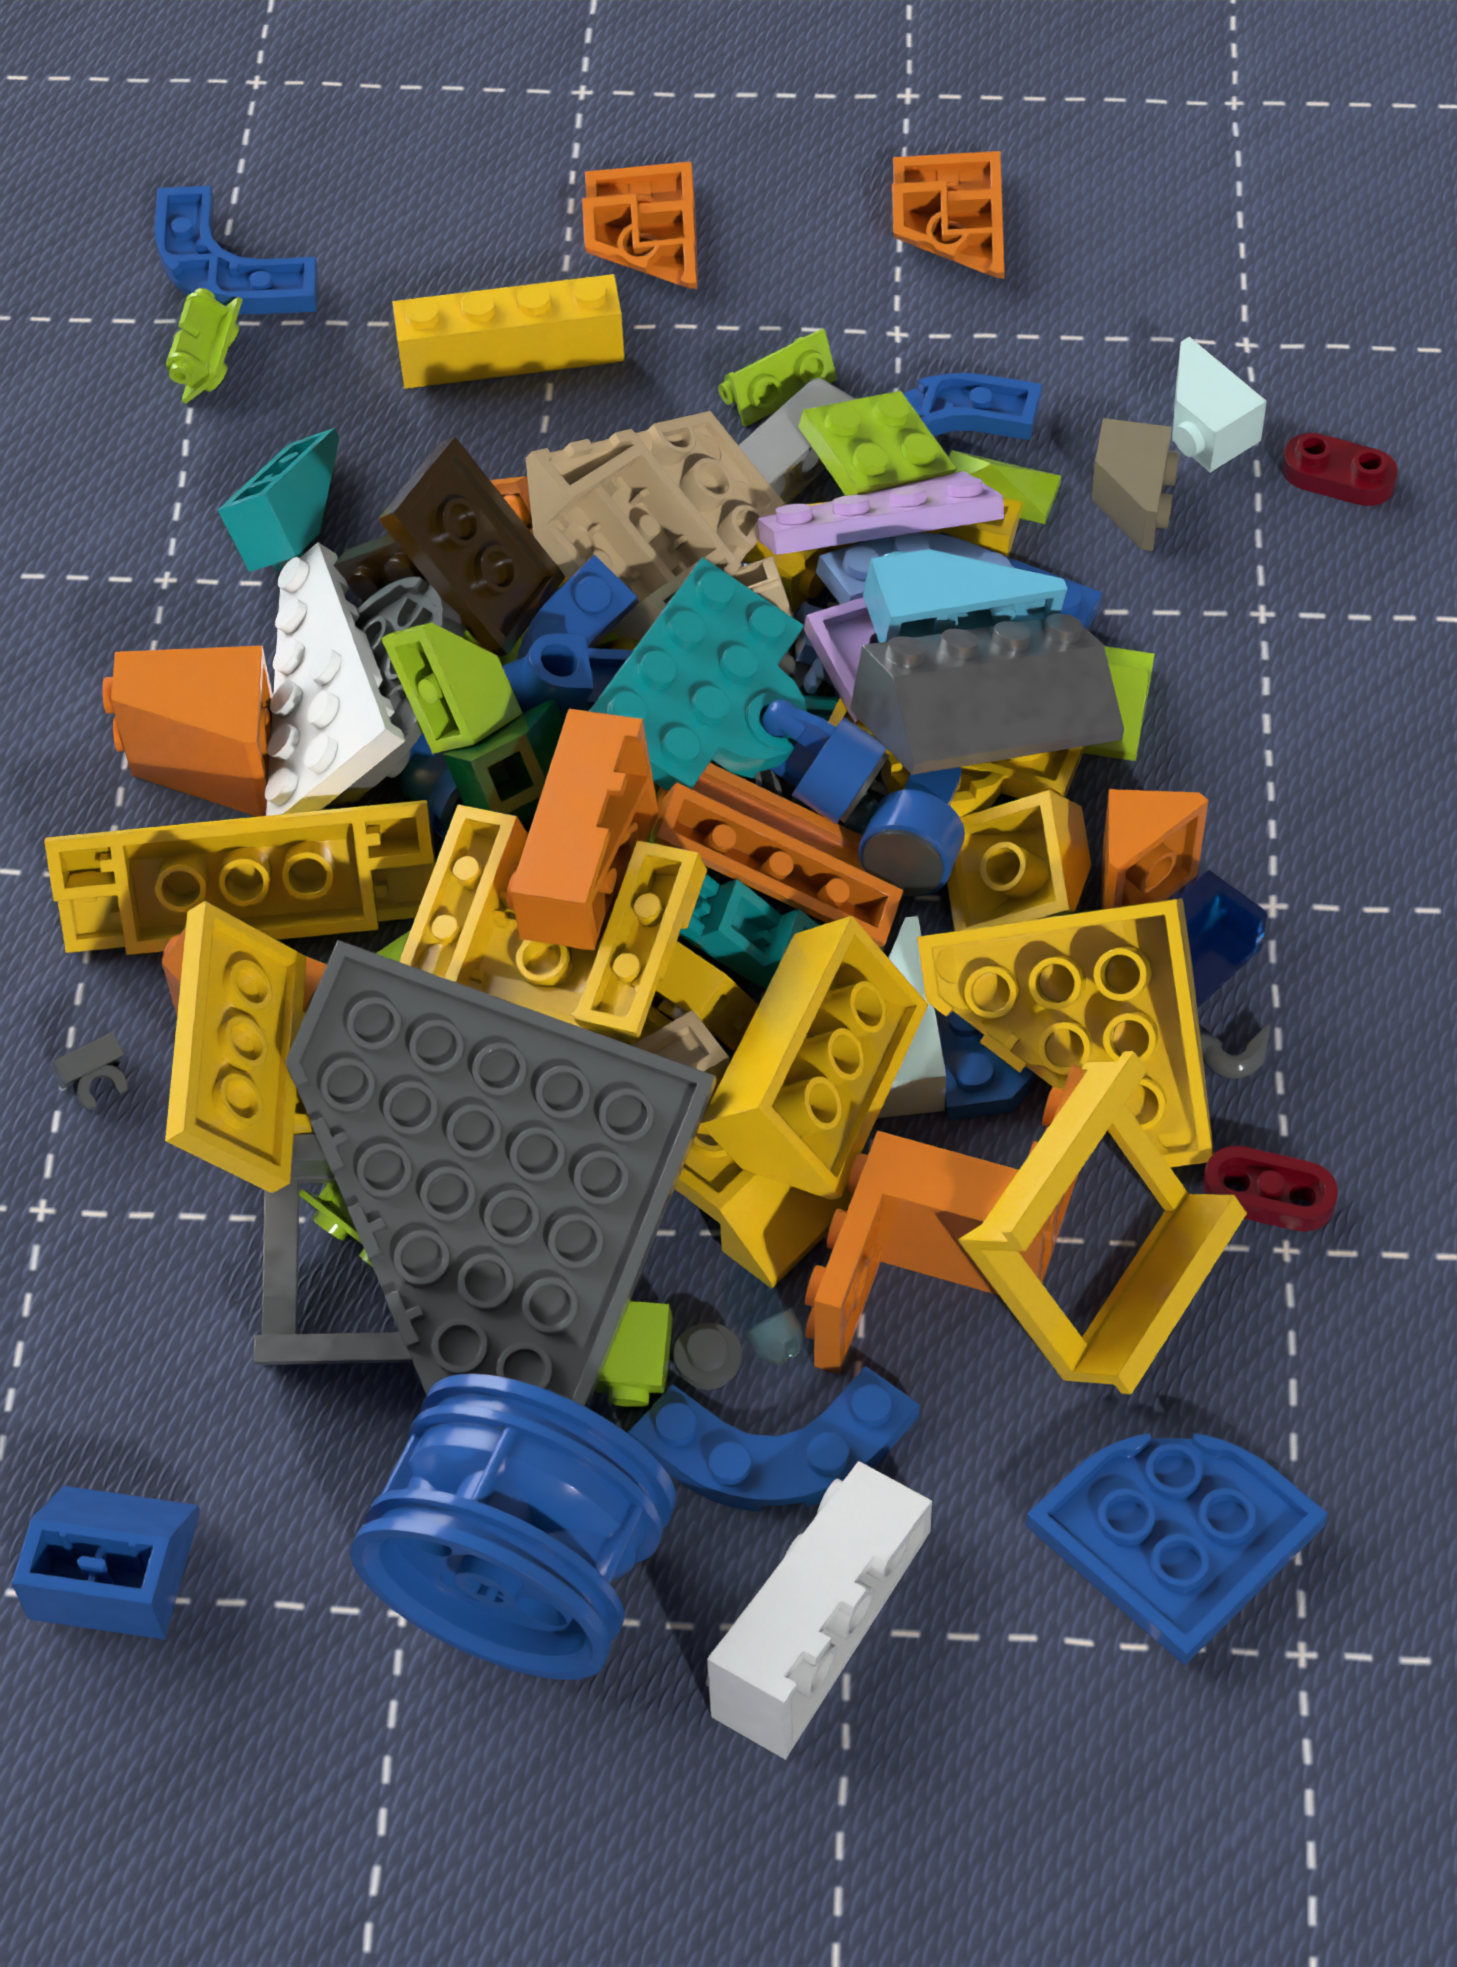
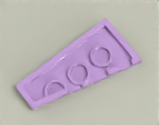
(884, 513)

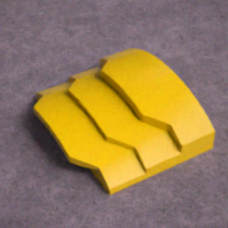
(475, 941)

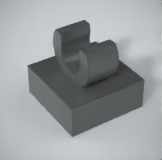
(88, 1064)

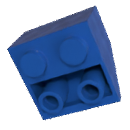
(105, 1561)

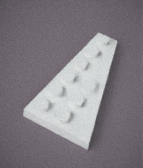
(326, 695)

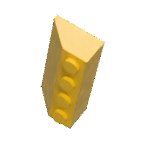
(509, 331)
(816, 1060)

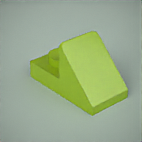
(1131, 680)

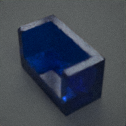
(1222, 932)

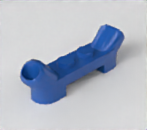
(563, 671)

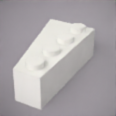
(816, 1608)

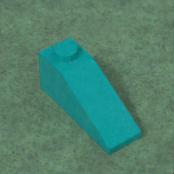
(282, 503)

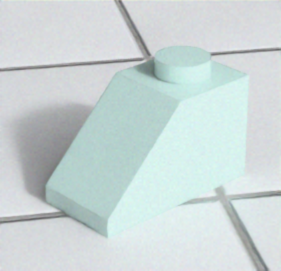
(1213, 409)

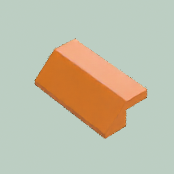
(776, 849)

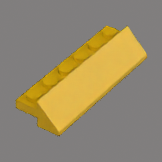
(272, 872)

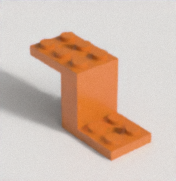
(910, 1213)

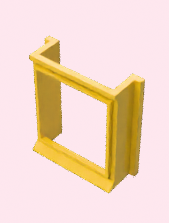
(1161, 1275)

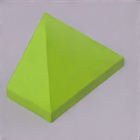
(1015, 482)

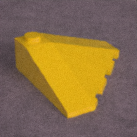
(1086, 993)

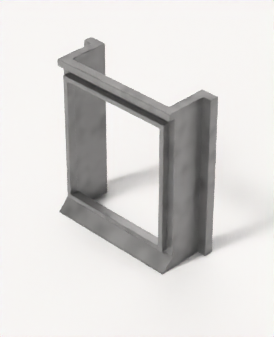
(279, 1336)

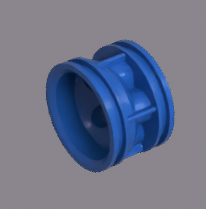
(514, 1525)

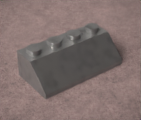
(987, 693)

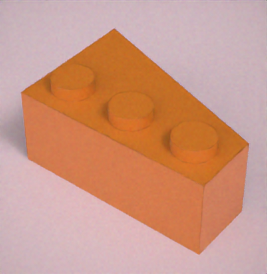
(584, 830)

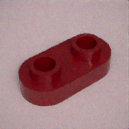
(1339, 469)
(1271, 1185)

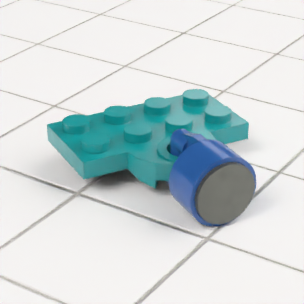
(716, 693)

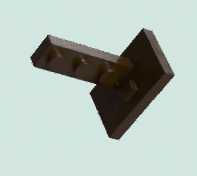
(463, 542)

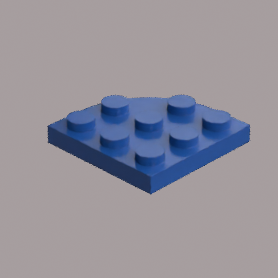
(1176, 1531)

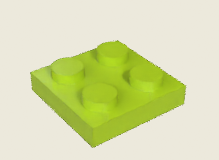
(874, 443)

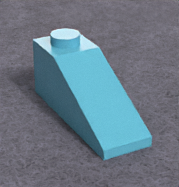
(943, 591)

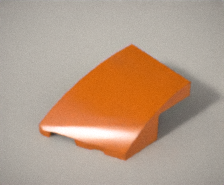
(952, 207)
(644, 220)

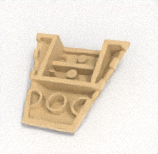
(649, 507)

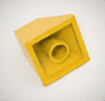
(1020, 862)

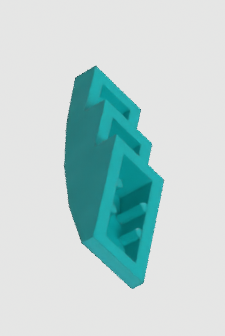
(742, 929)

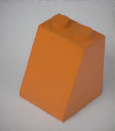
(195, 721)

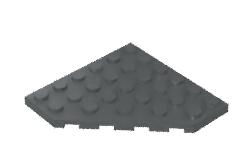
(492, 1165)

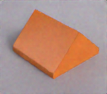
(1150, 845)

